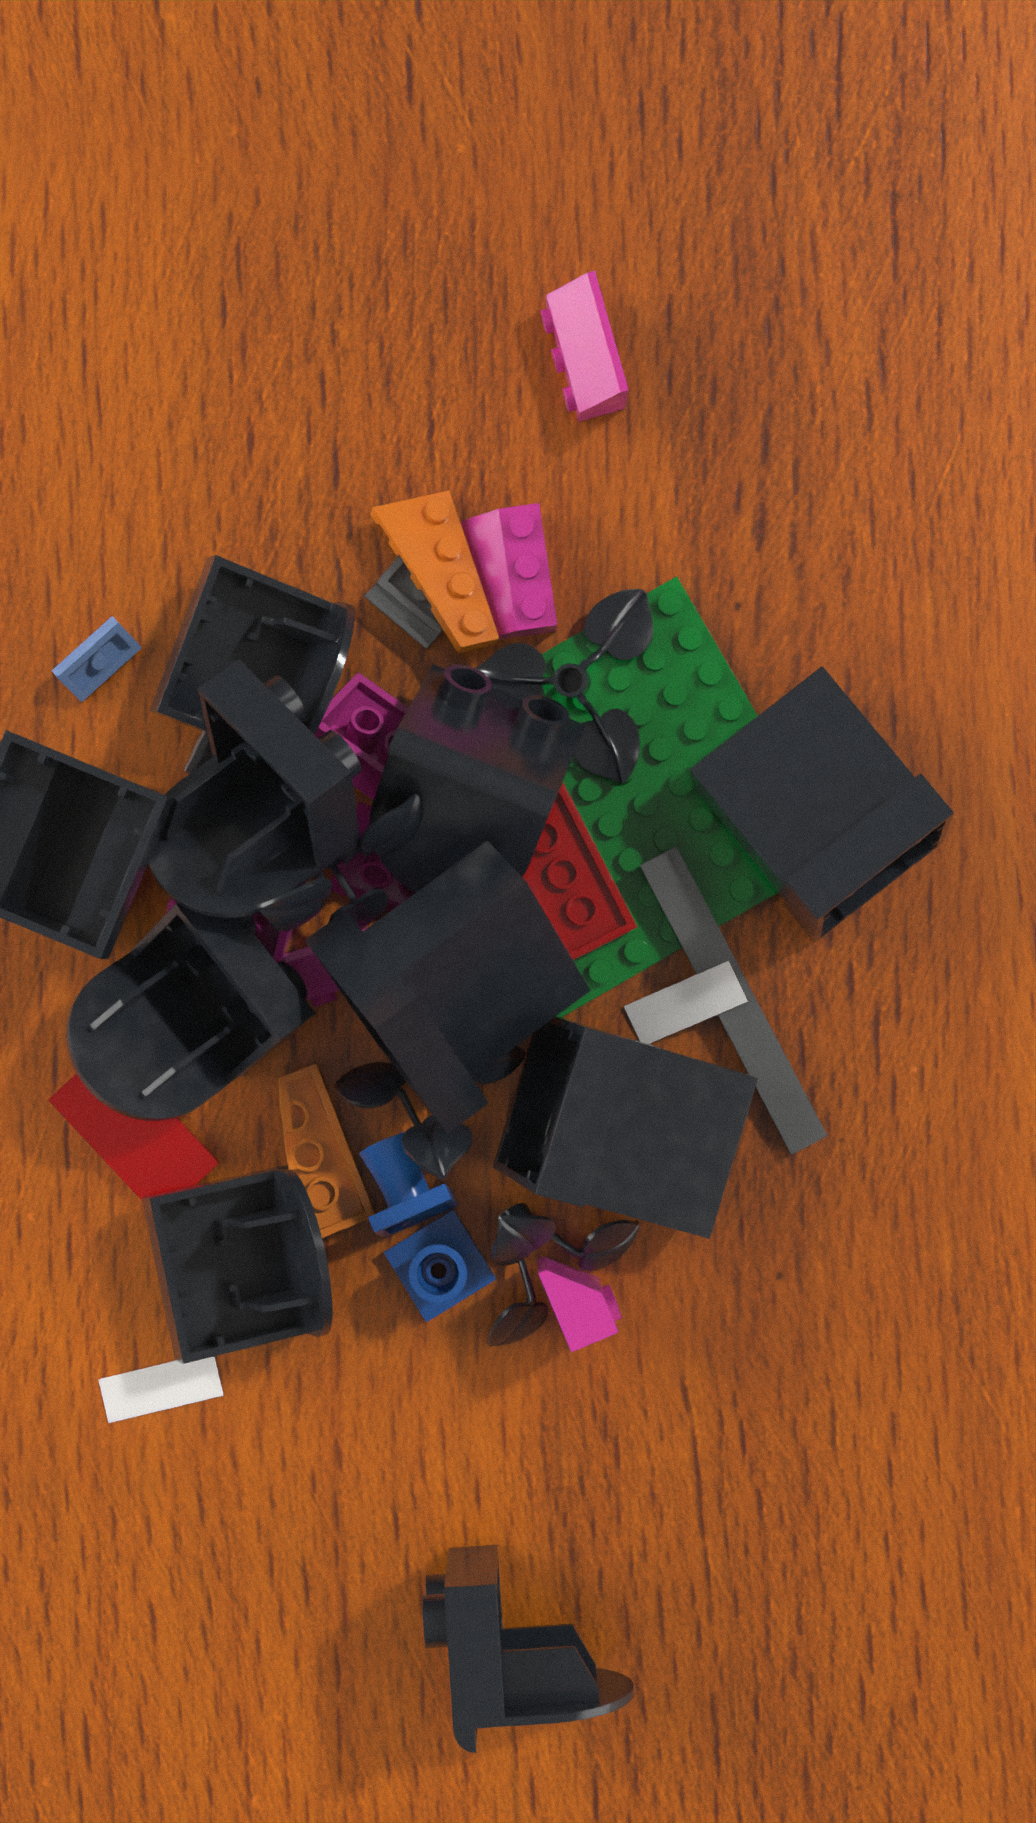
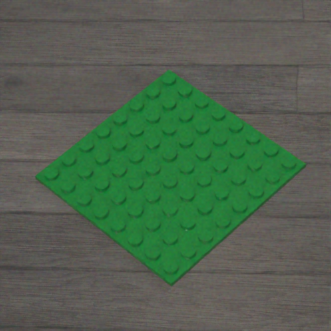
(683, 710)

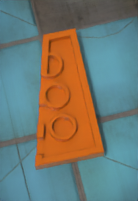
(435, 550)
(320, 1152)

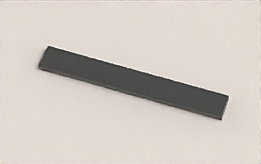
(744, 1023)

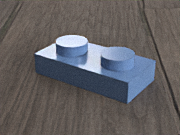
(96, 659)

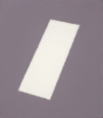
(685, 1003)
(159, 1388)

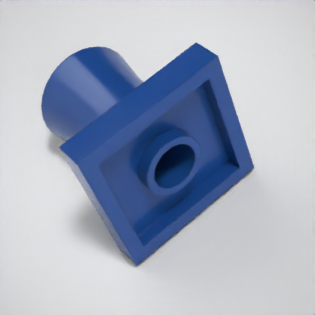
(403, 1188)
(446, 1243)

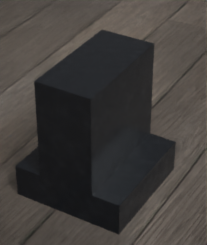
(821, 803)
(71, 844)
(453, 978)
(624, 1126)

